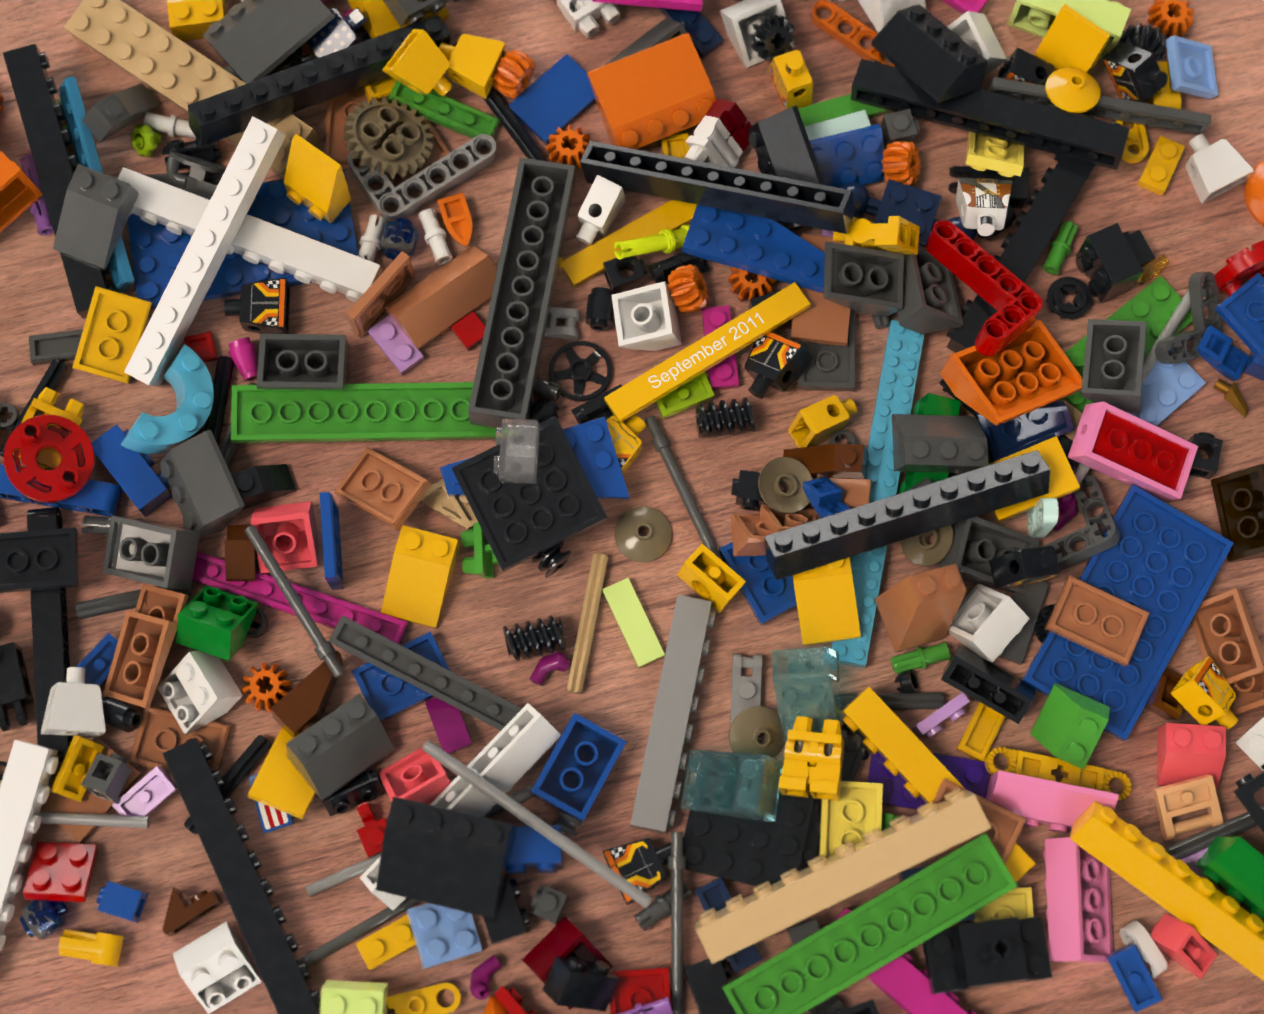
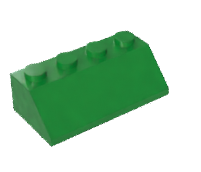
(1237, 869)

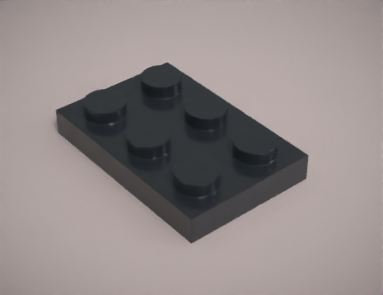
(39, 560)

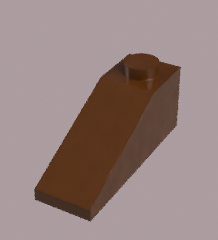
(833, 460)
(306, 701)

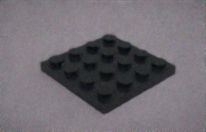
(531, 517)
(747, 848)

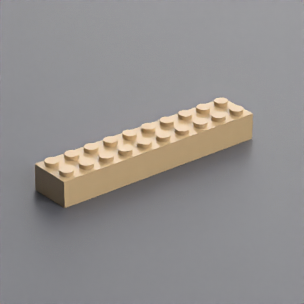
(166, 64)
(840, 875)

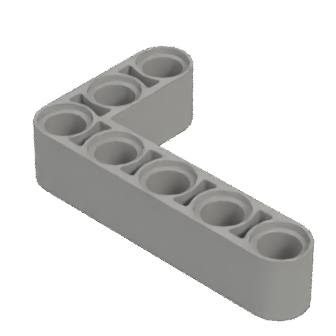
(422, 181)

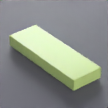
(633, 623)

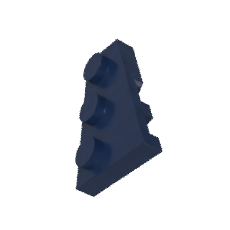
(1026, 429)

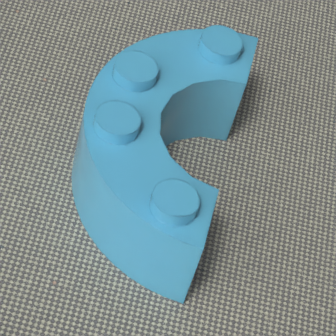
(194, 403)

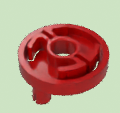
(1241, 269)
(31, 439)

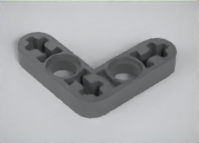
(1179, 341)
(1092, 532)

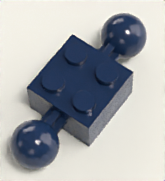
(903, 201)

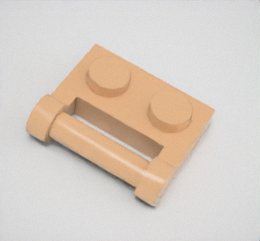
(1185, 798)

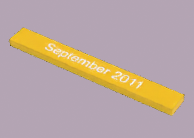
(707, 352)

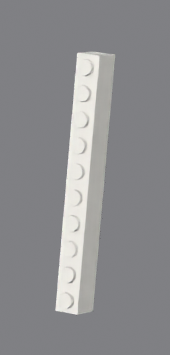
(256, 239)
(205, 252)

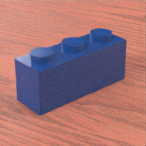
(132, 471)

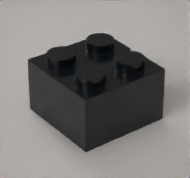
(1108, 263)

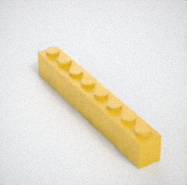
(909, 758)
(1171, 885)

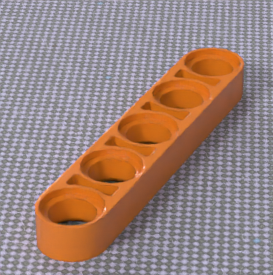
(850, 40)

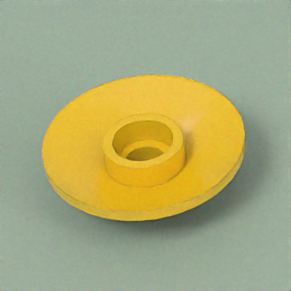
(1072, 90)

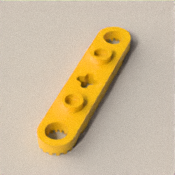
(1041, 766)
(424, 1000)

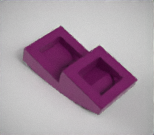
(448, 725)

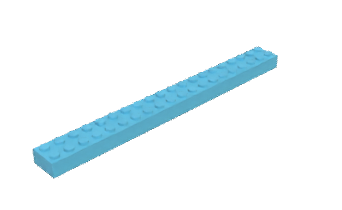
(893, 397)

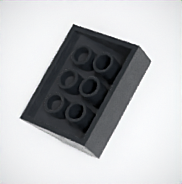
(444, 857)

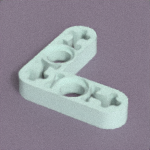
(1042, 517)

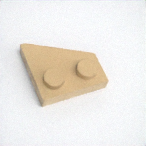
(453, 507)

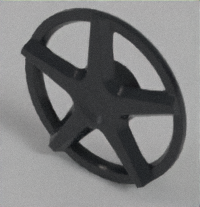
(581, 371)

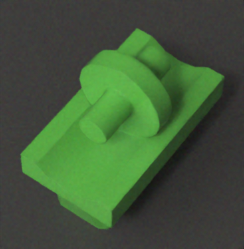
(484, 558)

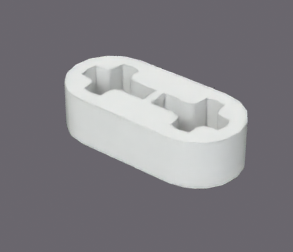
(1149, 952)

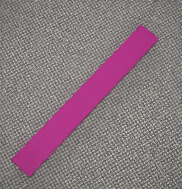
(322, 607)

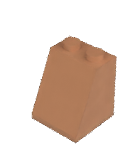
(921, 607)

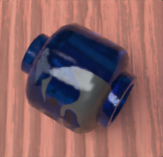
(399, 237)
(43, 918)

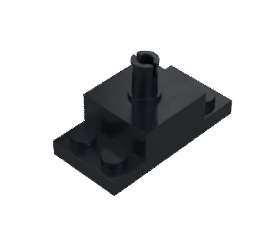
(987, 955)

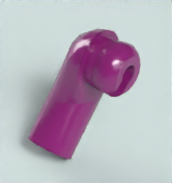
(1066, 510)
(549, 663)
(481, 977)

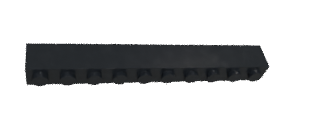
(303, 84)
(995, 116)
(51, 156)
(721, 187)
(1028, 241)
(906, 514)
(241, 880)

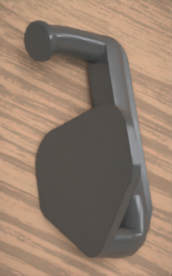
(197, 180)

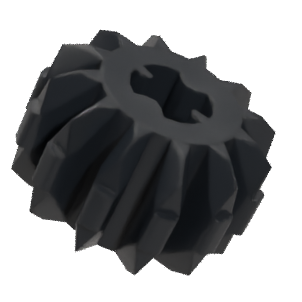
(765, 32)
(1145, 38)

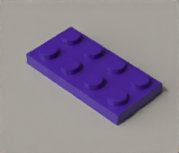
(968, 772)

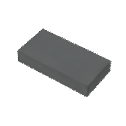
(53, 346)

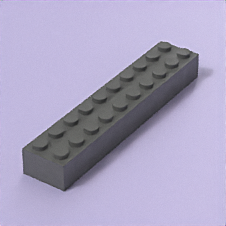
(522, 293)

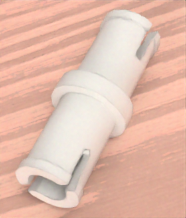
(170, 125)
(435, 236)
(371, 240)

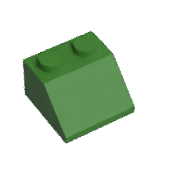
(1070, 725)

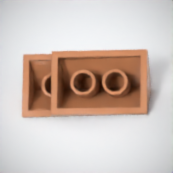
(444, 297)
(750, 529)
(1231, 641)
(144, 645)

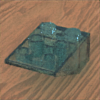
(806, 686)
(732, 784)

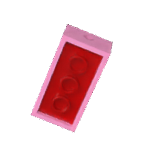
(1132, 451)

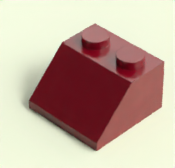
(561, 942)

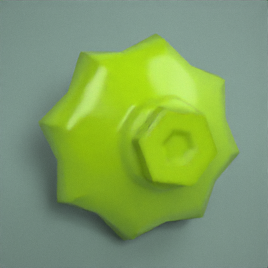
(145, 140)

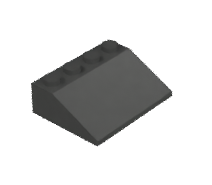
(264, 33)

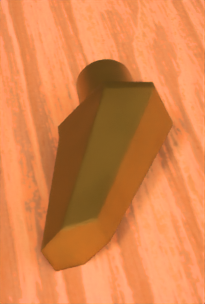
(1232, 395)

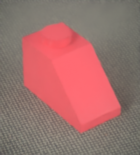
(1183, 945)

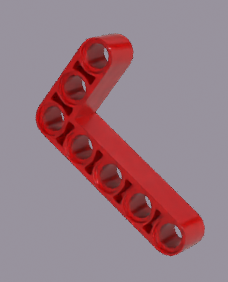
(992, 281)

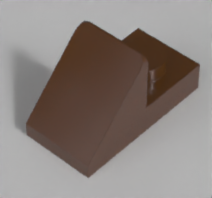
(239, 555)
(1161, 700)
(181, 914)

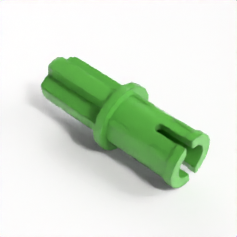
(1060, 248)
(920, 658)

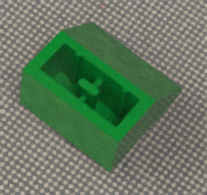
(215, 622)

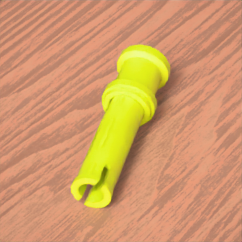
(665, 241)

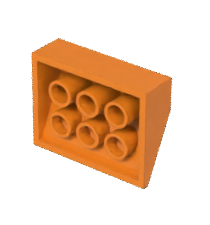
(652, 93)
(1015, 380)

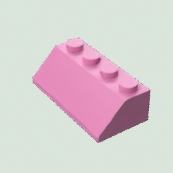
(1044, 800)
(1077, 904)

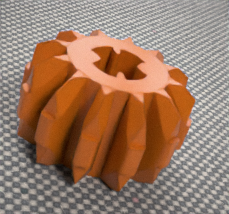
(1171, 17)
(513, 73)
(559, 146)
(901, 162)
(688, 289)
(748, 289)
(257, 695)

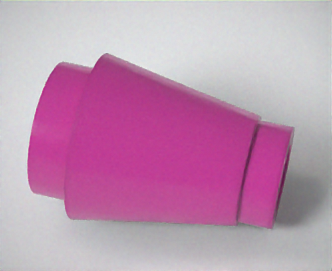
(245, 357)

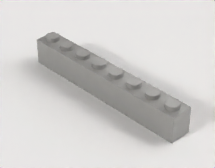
(671, 715)

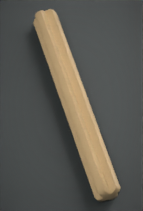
(587, 623)

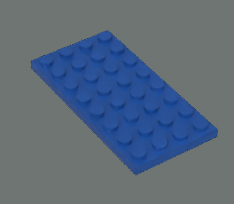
(159, 251)
(1158, 566)

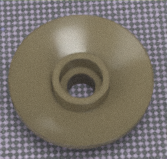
(792, 475)
(639, 547)
(920, 551)
(749, 725)

